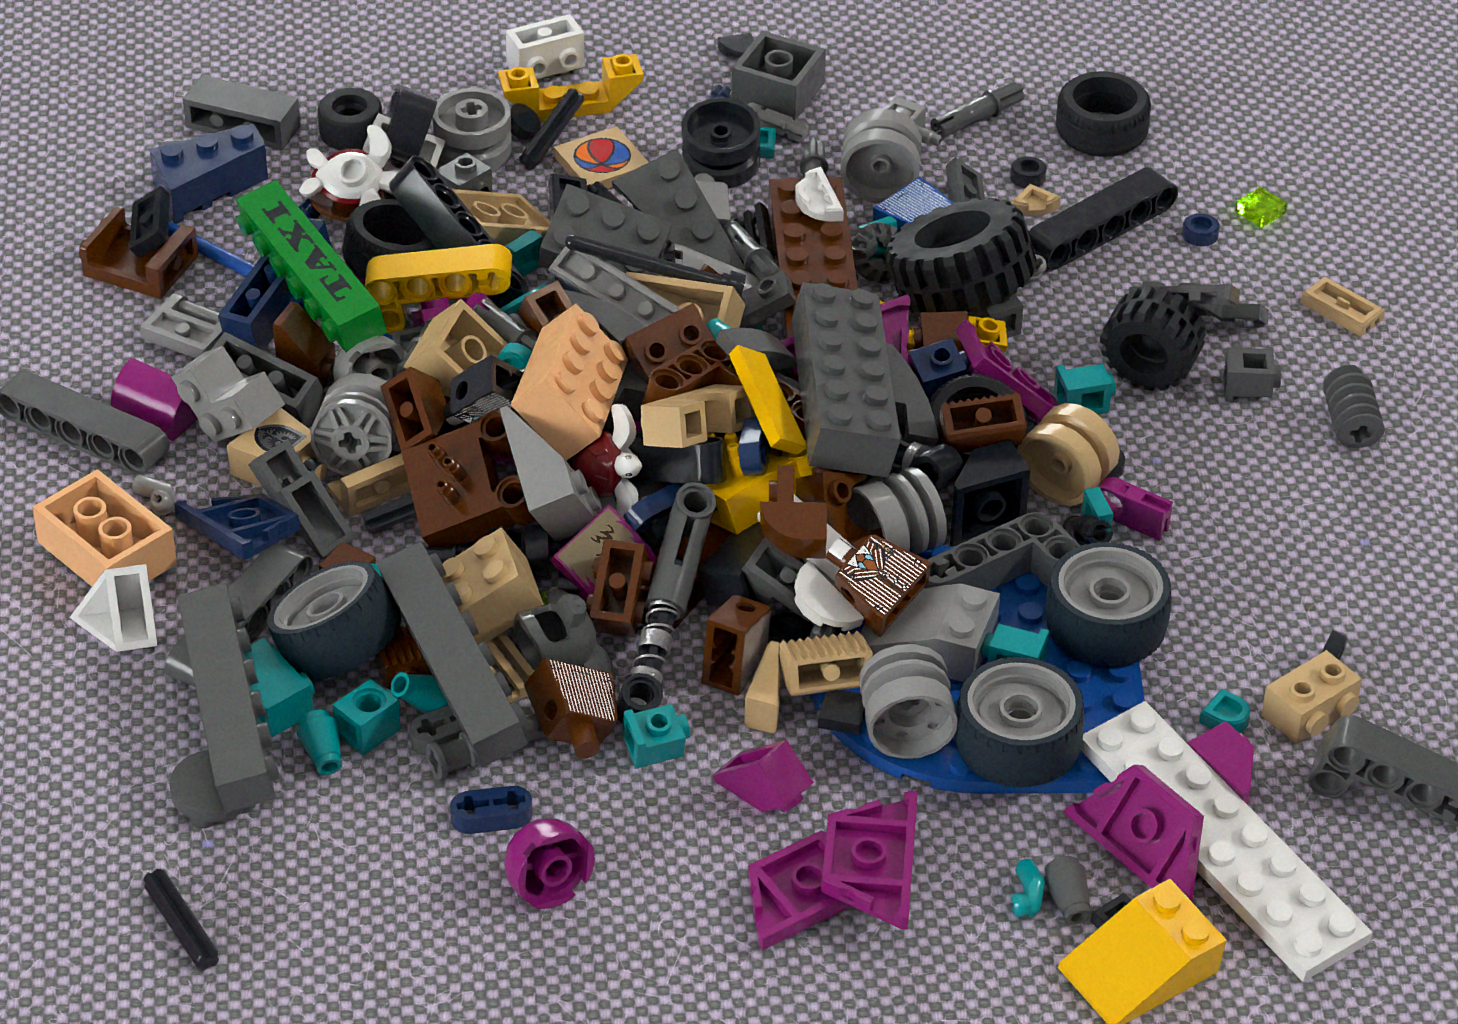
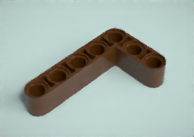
(705, 366)

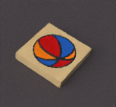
(599, 156)

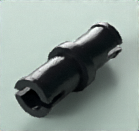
(1087, 529)

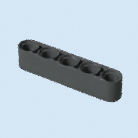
(82, 422)
(259, 589)

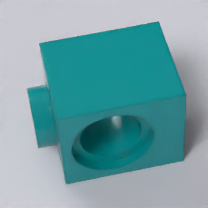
(367, 716)

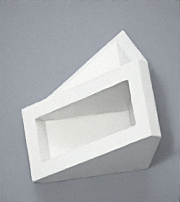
(119, 609)

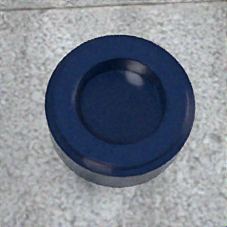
(1200, 229)

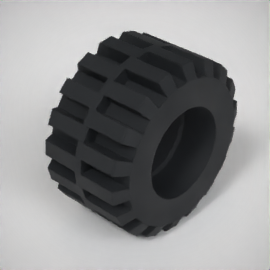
(1157, 316)

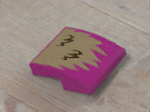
(578, 555)

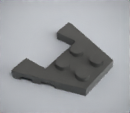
(1215, 301)

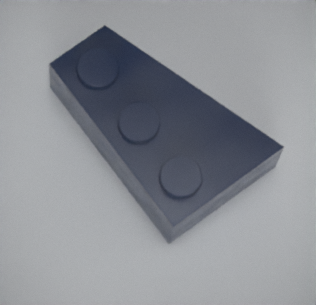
(208, 167)

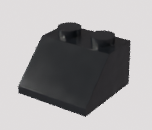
(989, 491)

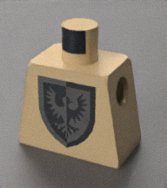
(266, 436)

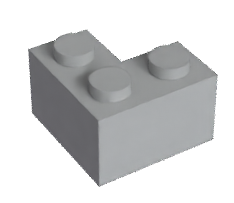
(223, 397)

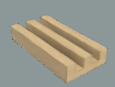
(1342, 306)
(516, 659)

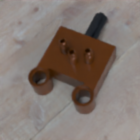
(457, 487)

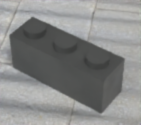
(221, 105)
(297, 388)

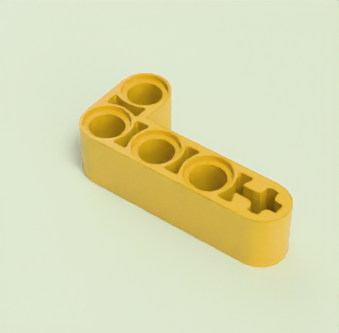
(435, 275)

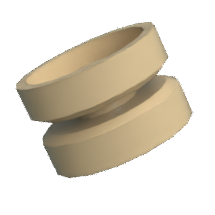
(1069, 453)

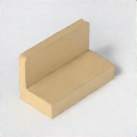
(371, 486)

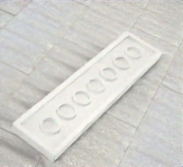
(1237, 849)

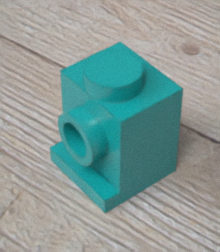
(1085, 386)
(1015, 643)
(655, 735)

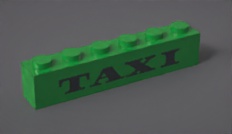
(310, 266)

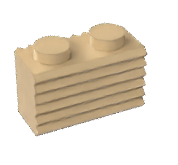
(823, 663)

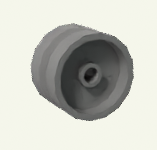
(475, 124)
(880, 154)

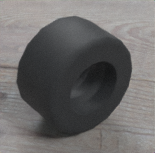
(345, 117)

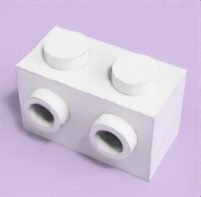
(547, 46)

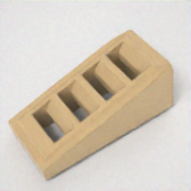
(763, 693)

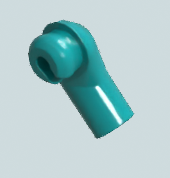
(1033, 886)

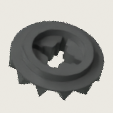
(865, 245)

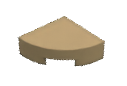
(1036, 201)

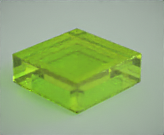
(1261, 207)

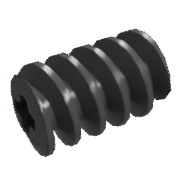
(1353, 407)

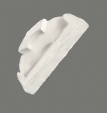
(817, 197)
(822, 601)

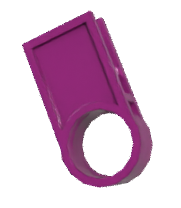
(1139, 507)

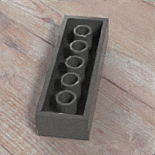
(845, 380)

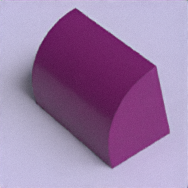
(152, 398)

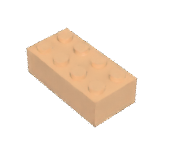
(570, 382)

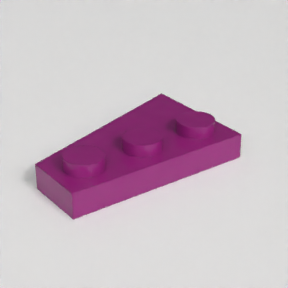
(991, 362)

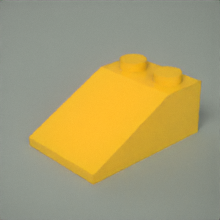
(1145, 955)

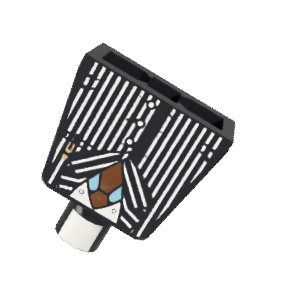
(482, 389)

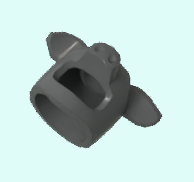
(560, 633)

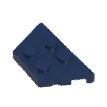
(241, 523)

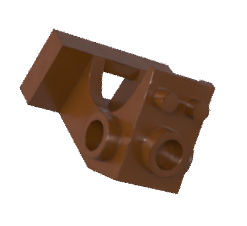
(835, 489)

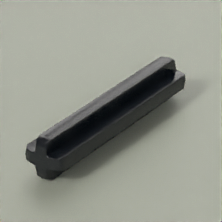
(551, 129)
(181, 919)

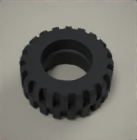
(962, 256)

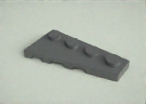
(672, 194)

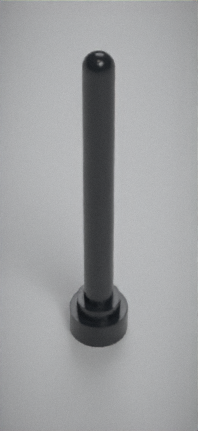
(653, 264)

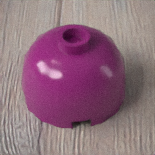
(548, 862)

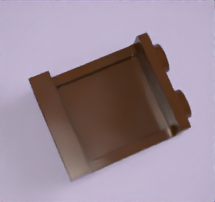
(108, 258)

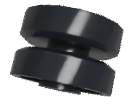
(722, 140)

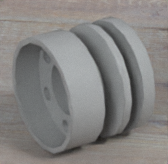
(353, 425)
(904, 508)
(908, 701)

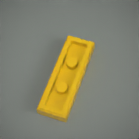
(767, 400)

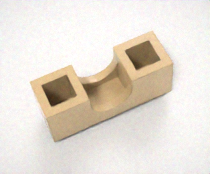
(691, 415)

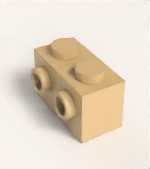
(1311, 697)

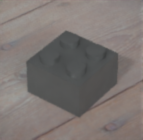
(779, 74)

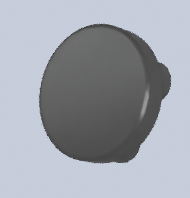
(195, 792)

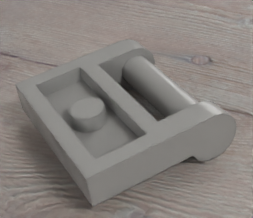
(183, 326)

